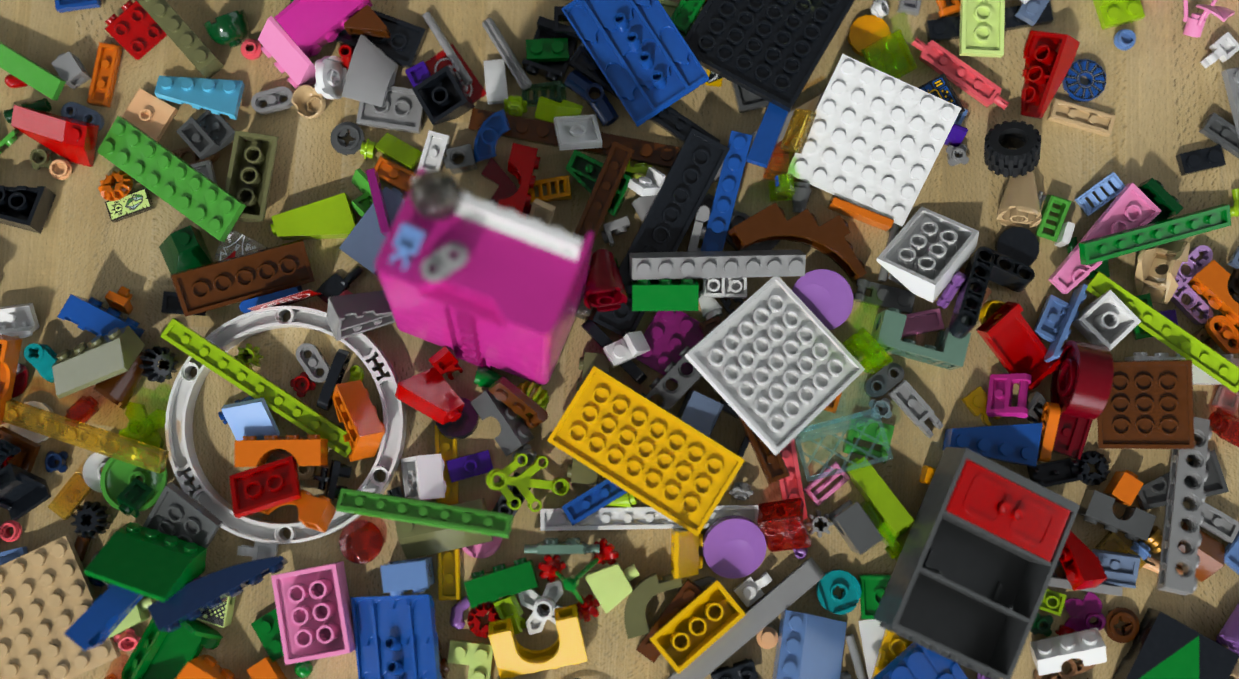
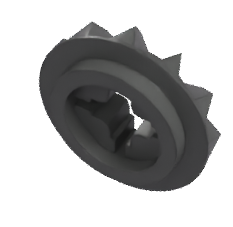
(342, 131)

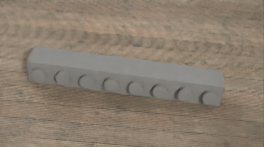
(716, 264)

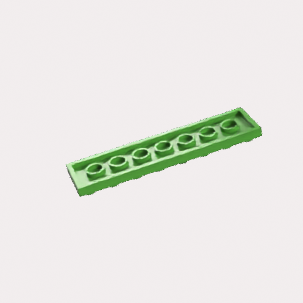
(171, 179)

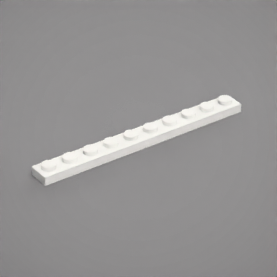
(633, 518)

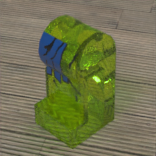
(781, 188)

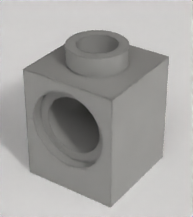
(71, 70)

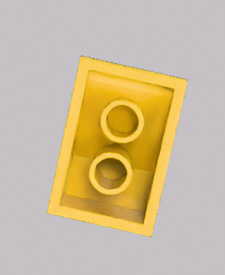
(685, 553)

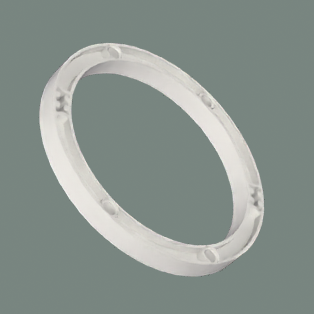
(182, 405)

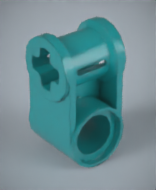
(44, 362)

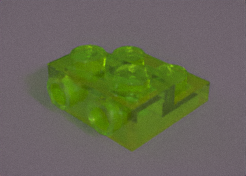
(867, 351)

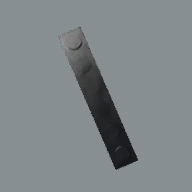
(949, 28)

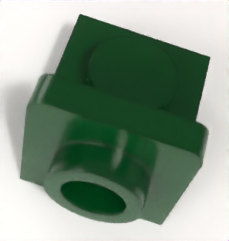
(134, 497)

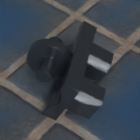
(337, 470)

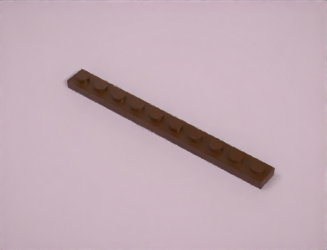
(544, 133)

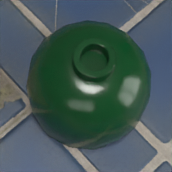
(228, 28)

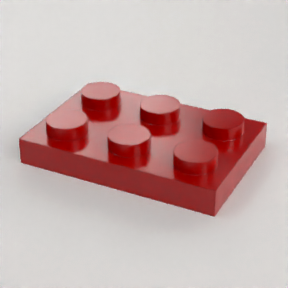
(264, 487)

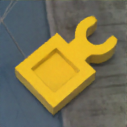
(977, 403)

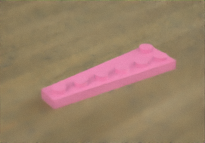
(1126, 212)

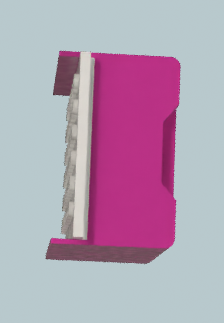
(507, 302)

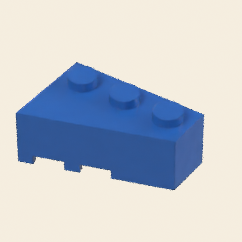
(94, 318)
(103, 617)

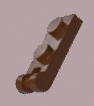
(518, 402)

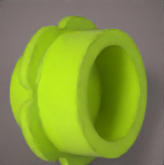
(367, 149)

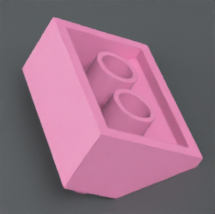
(287, 54)

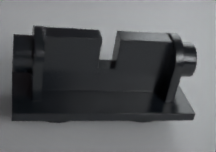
(741, 670)

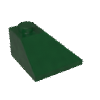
(185, 250)

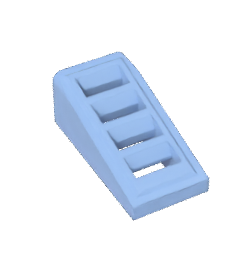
(1111, 184)

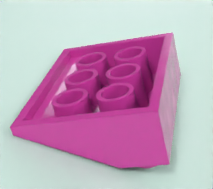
(317, 22)

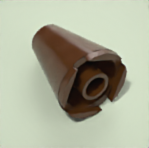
(122, 386)

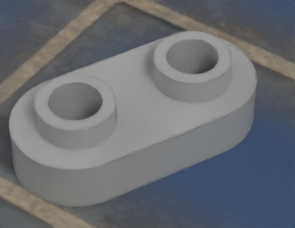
(273, 98)
(444, 263)
(314, 363)

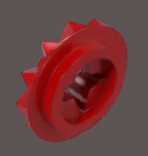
(474, 622)

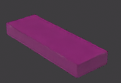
(379, 202)

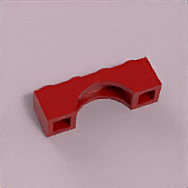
(521, 164)

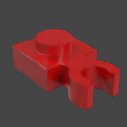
(445, 362)

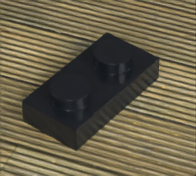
(1200, 160)

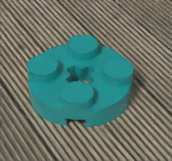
(849, 597)

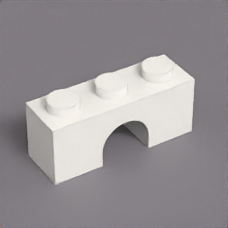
(1053, 652)

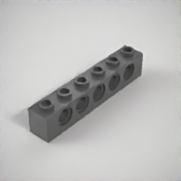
(684, 381)

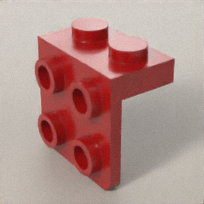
(135, 29)

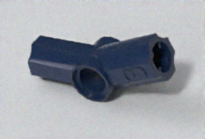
(584, 87)

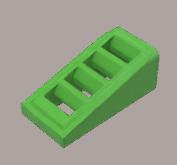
(1062, 212)

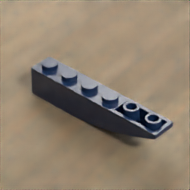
(210, 591)

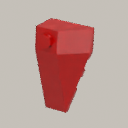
(1046, 65)
(62, 135)

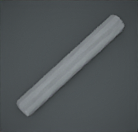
(507, 54)

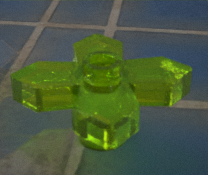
(144, 426)

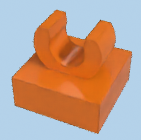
(121, 300)

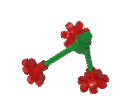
(553, 567)

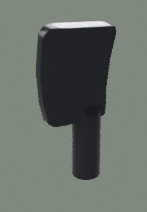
(336, 284)

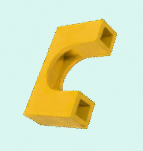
(517, 660)

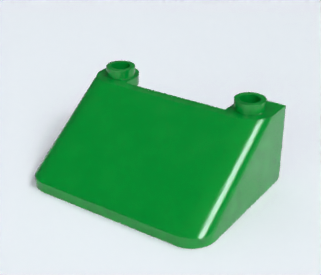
(166, 654)

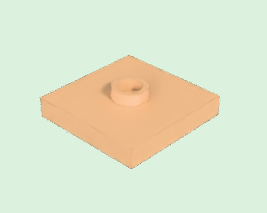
(150, 114)

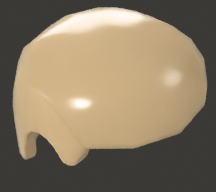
(308, 101)

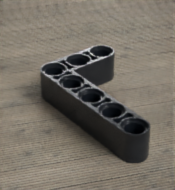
(985, 266)

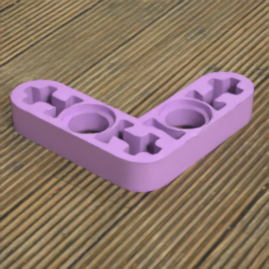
(1182, 281)

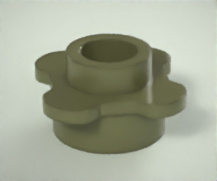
(36, 155)

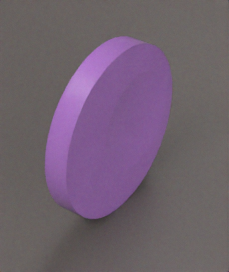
(826, 295)
(734, 547)

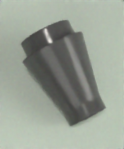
(801, 196)

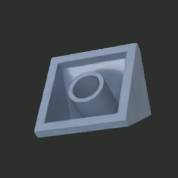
(700, 412)

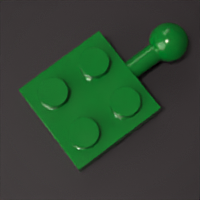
(269, 634)

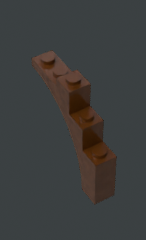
(802, 228)

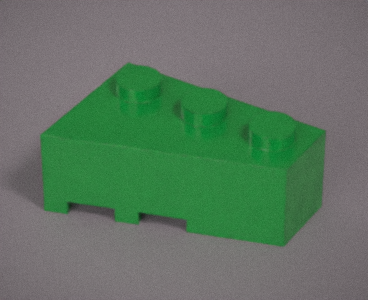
(586, 172)
(665, 295)
(501, 582)

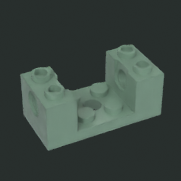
(947, 353)

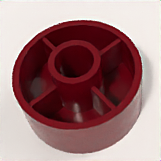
(1082, 379)

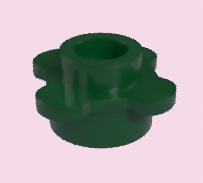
(1046, 629)

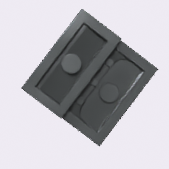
(207, 134)

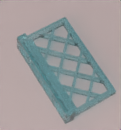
(839, 425)

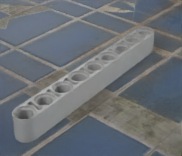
(755, 620)

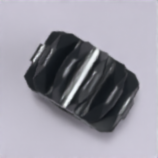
(165, 360)
(83, 519)

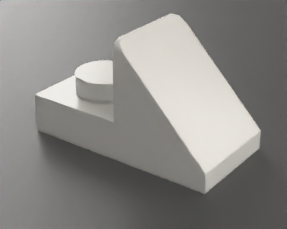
(627, 348)

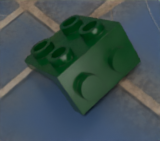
(1161, 198)

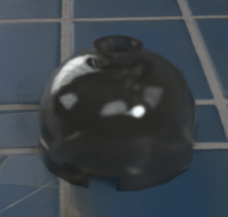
(435, 194)

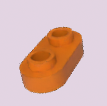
(1225, 332)

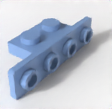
(1056, 320)

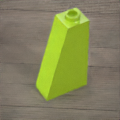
(319, 220)
(881, 497)

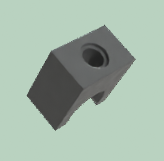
(855, 527)

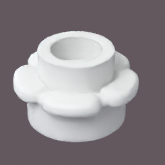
(880, 8)

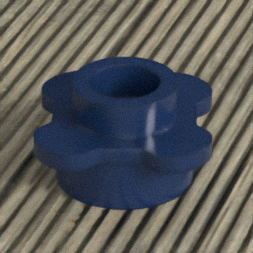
(50, 460)

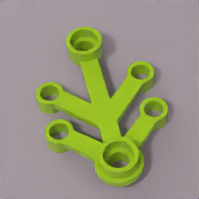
(524, 481)

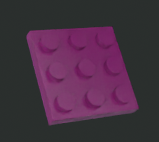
(667, 338)

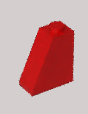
(431, 396)

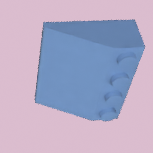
(809, 647)

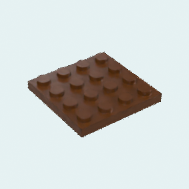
(1149, 406)

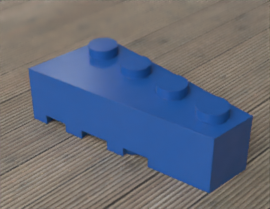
(1003, 443)

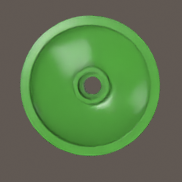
(119, 474)

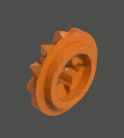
(120, 190)

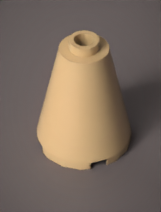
(1020, 203)

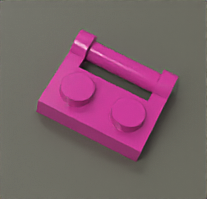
(1001, 393)

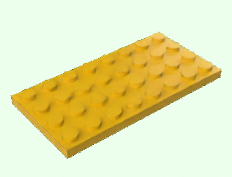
(646, 451)

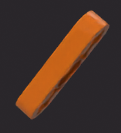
(1050, 420)

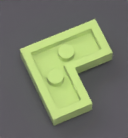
(475, 654)

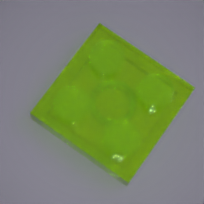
(890, 55)

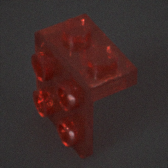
(783, 525)

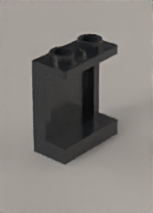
(551, 70)
(21, 490)

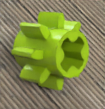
(243, 352)

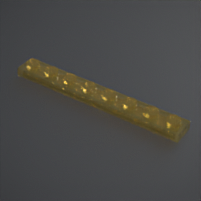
(85, 436)

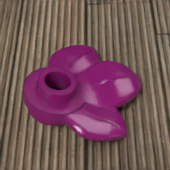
(1082, 611)

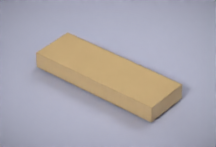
(1081, 117)

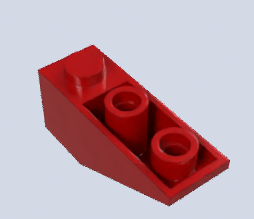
(1081, 564)

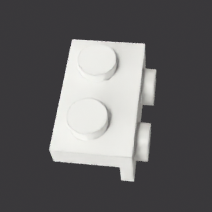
(18, 320)

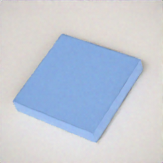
(250, 419)

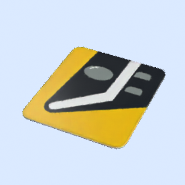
(715, 79)

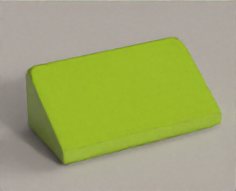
(399, 151)

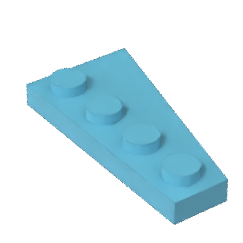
(215, 95)

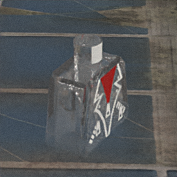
(237, 245)

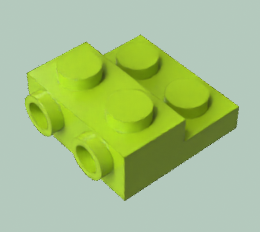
(1118, 12)

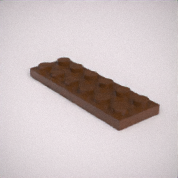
(242, 277)

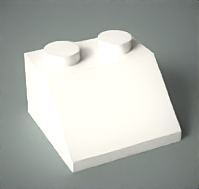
(1106, 321)
(423, 477)

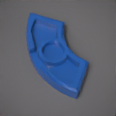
(488, 135)

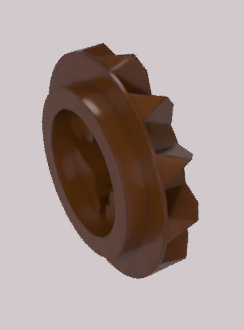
(1129, 631)

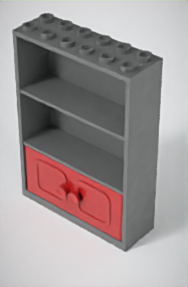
(976, 563)

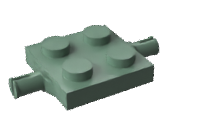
(552, 546)

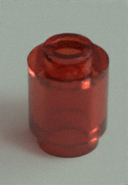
(83, 409)

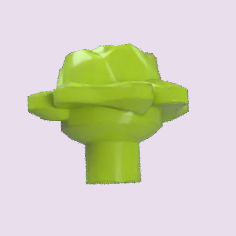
(515, 105)

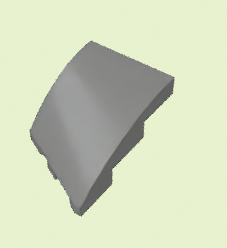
(369, 74)

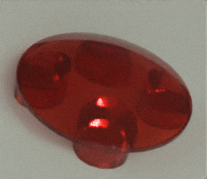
(361, 541)

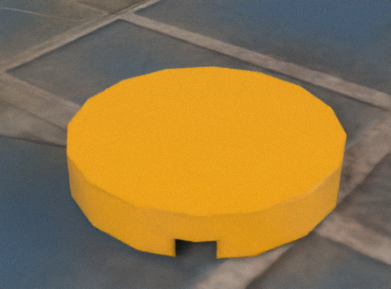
(866, 31)

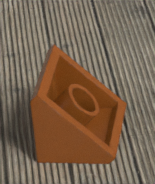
(1210, 553)

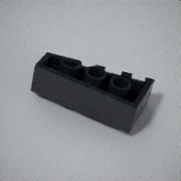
(25, 207)

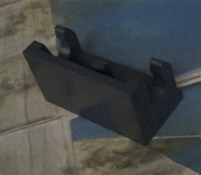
(1054, 472)

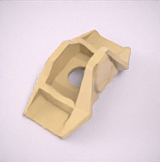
(1160, 286)

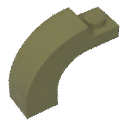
(637, 602)

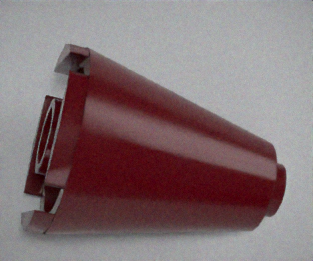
(604, 284)

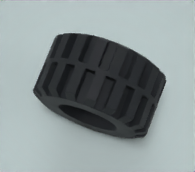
(1012, 161)

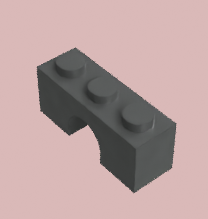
(513, 429)
(1098, 508)

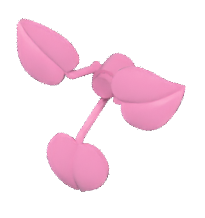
(1196, 22)

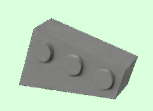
(358, 313)

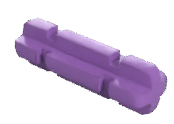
(951, 290)

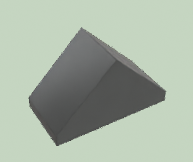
(1035, 406)

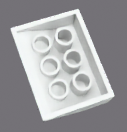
(928, 252)

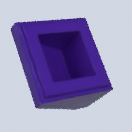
(956, 135)

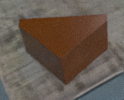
(366, 23)

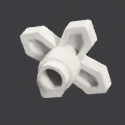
(533, 601)

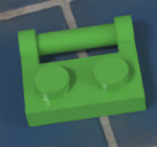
(872, 430)

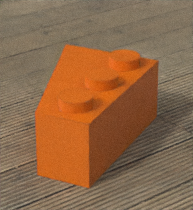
(359, 418)
(204, 668)

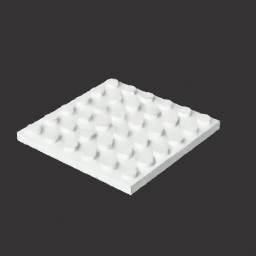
(873, 139)
(775, 364)

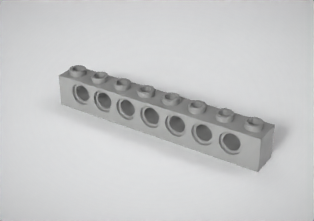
(1168, 578)

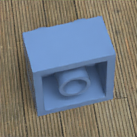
(407, 575)

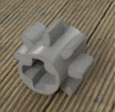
(823, 528)

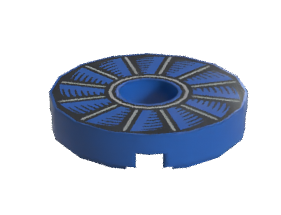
(1095, 76)

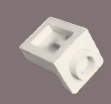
(648, 185)

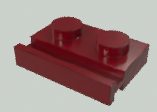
(1071, 436)

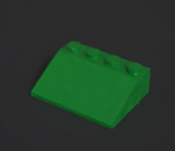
(148, 562)

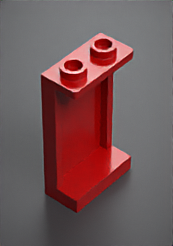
(1016, 344)

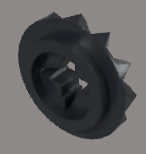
(1102, 468)

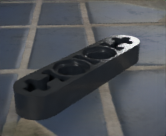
(603, 340)

